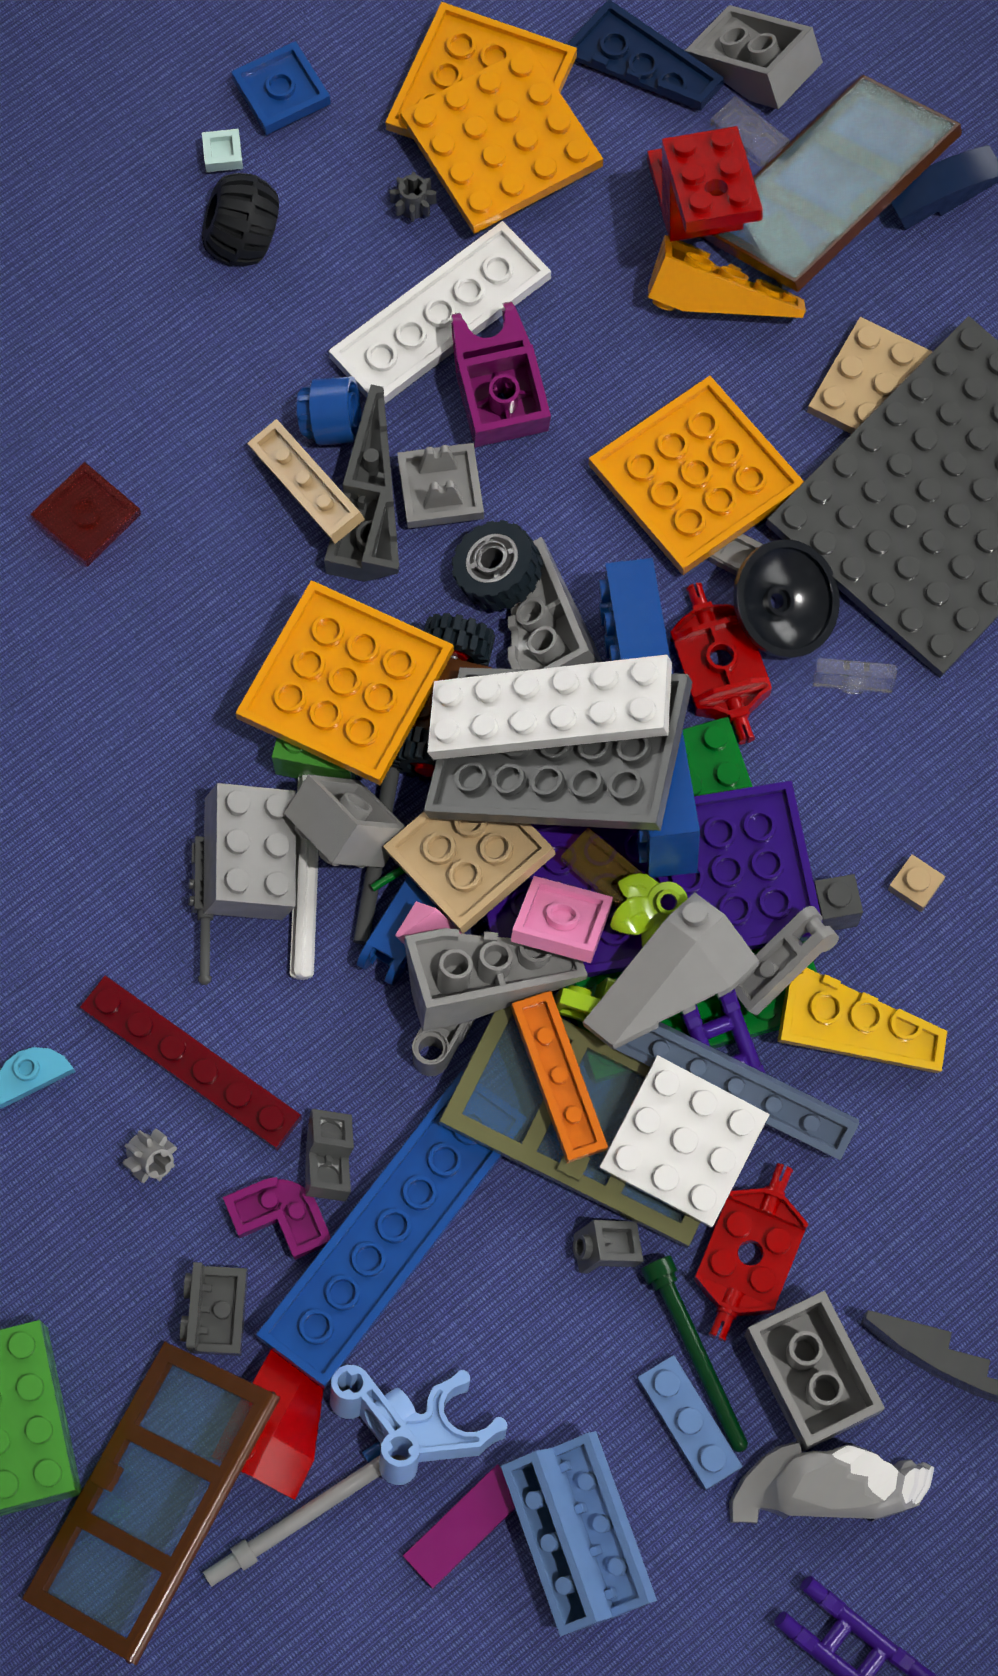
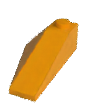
(693, 283)

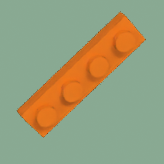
(559, 1077)

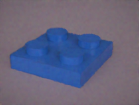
(280, 87)

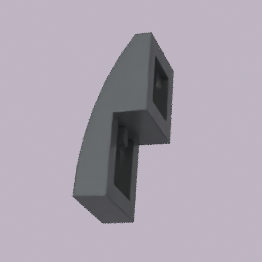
(328, 1155)

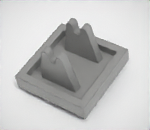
(440, 485)

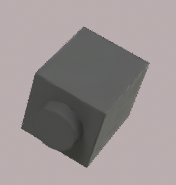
(839, 901)

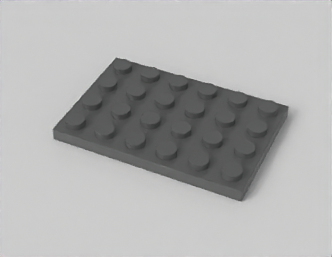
(574, 785)

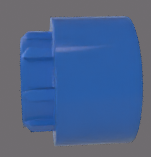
(330, 410)

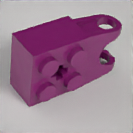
(494, 367)

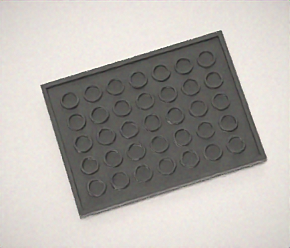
(914, 504)

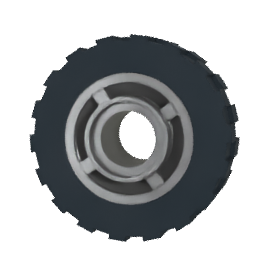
(507, 582)

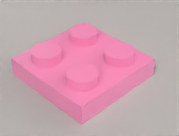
(562, 919)

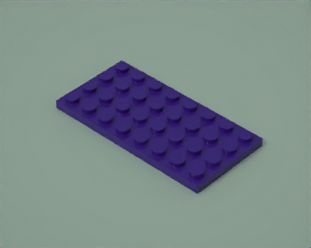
(748, 868)

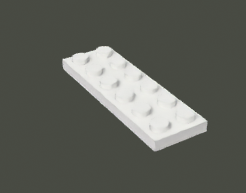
(417, 329)
(550, 707)

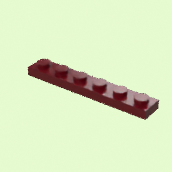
(191, 1063)

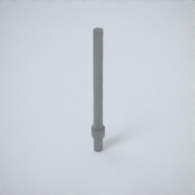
(246, 1553)

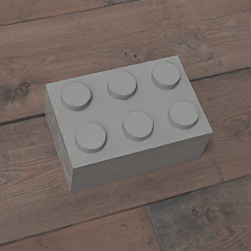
(249, 852)
(813, 1371)

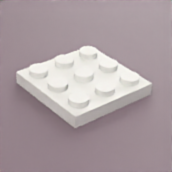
(684, 1141)

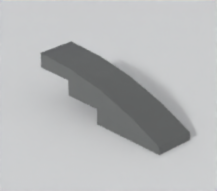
(929, 1350)

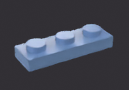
(689, 1422)

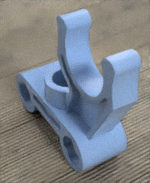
(403, 1429)

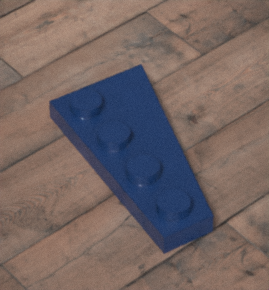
(640, 55)

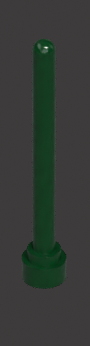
(663, 1278)

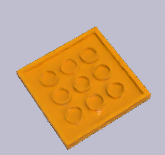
(465, 43)
(501, 139)
(696, 474)
(345, 682)

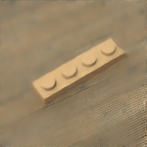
(306, 481)

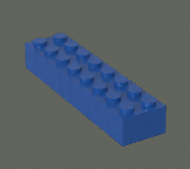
(636, 629)

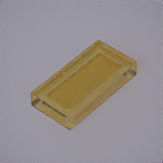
(598, 865)

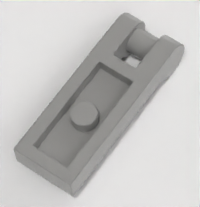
(785, 959)

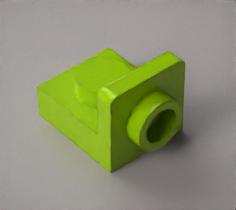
(577, 1001)

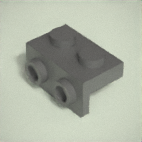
(215, 1310)

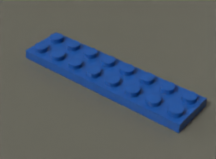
(378, 1247)

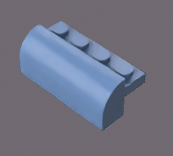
(578, 1533)

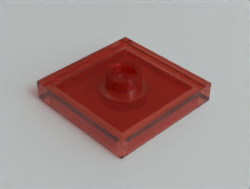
(86, 514)

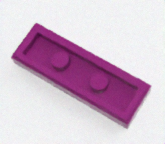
(462, 1528)

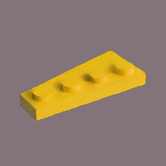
(842, 1021)

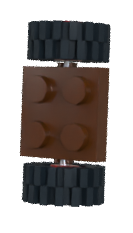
(472, 649)

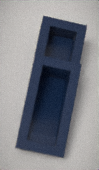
(947, 185)

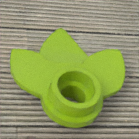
(642, 909)

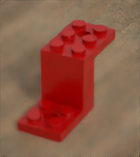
(704, 184)

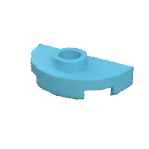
(30, 1072)

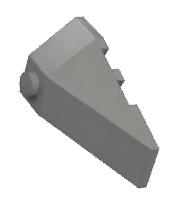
(682, 964)

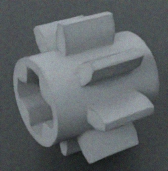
(149, 1155)

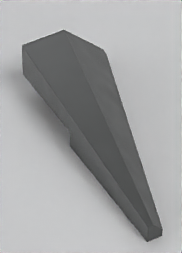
(372, 546)

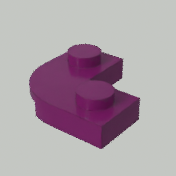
(281, 1202)

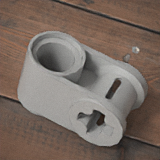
(445, 1039)

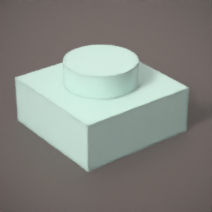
(222, 150)

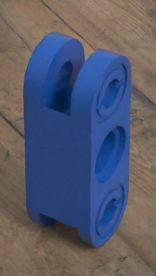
(383, 942)

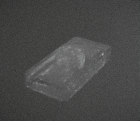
(758, 136)
(854, 676)

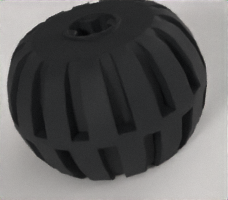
(240, 219)

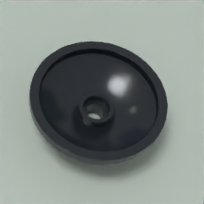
(803, 594)

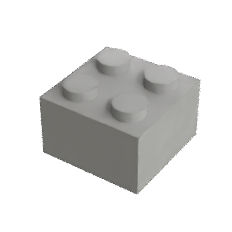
(343, 821)

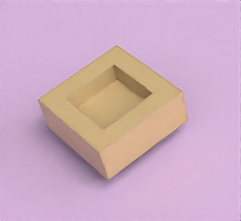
(916, 883)

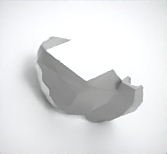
(828, 1484)

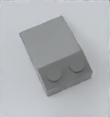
(758, 54)

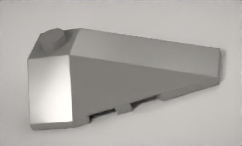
(548, 625)
(475, 975)

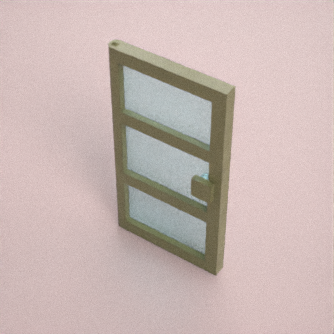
(505, 1112)

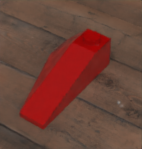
(290, 1436)

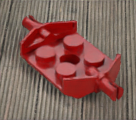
(717, 689)
(757, 1218)

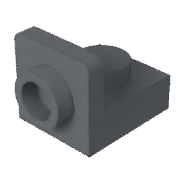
(607, 1245)

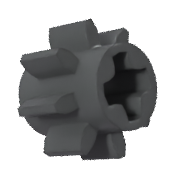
(413, 196)

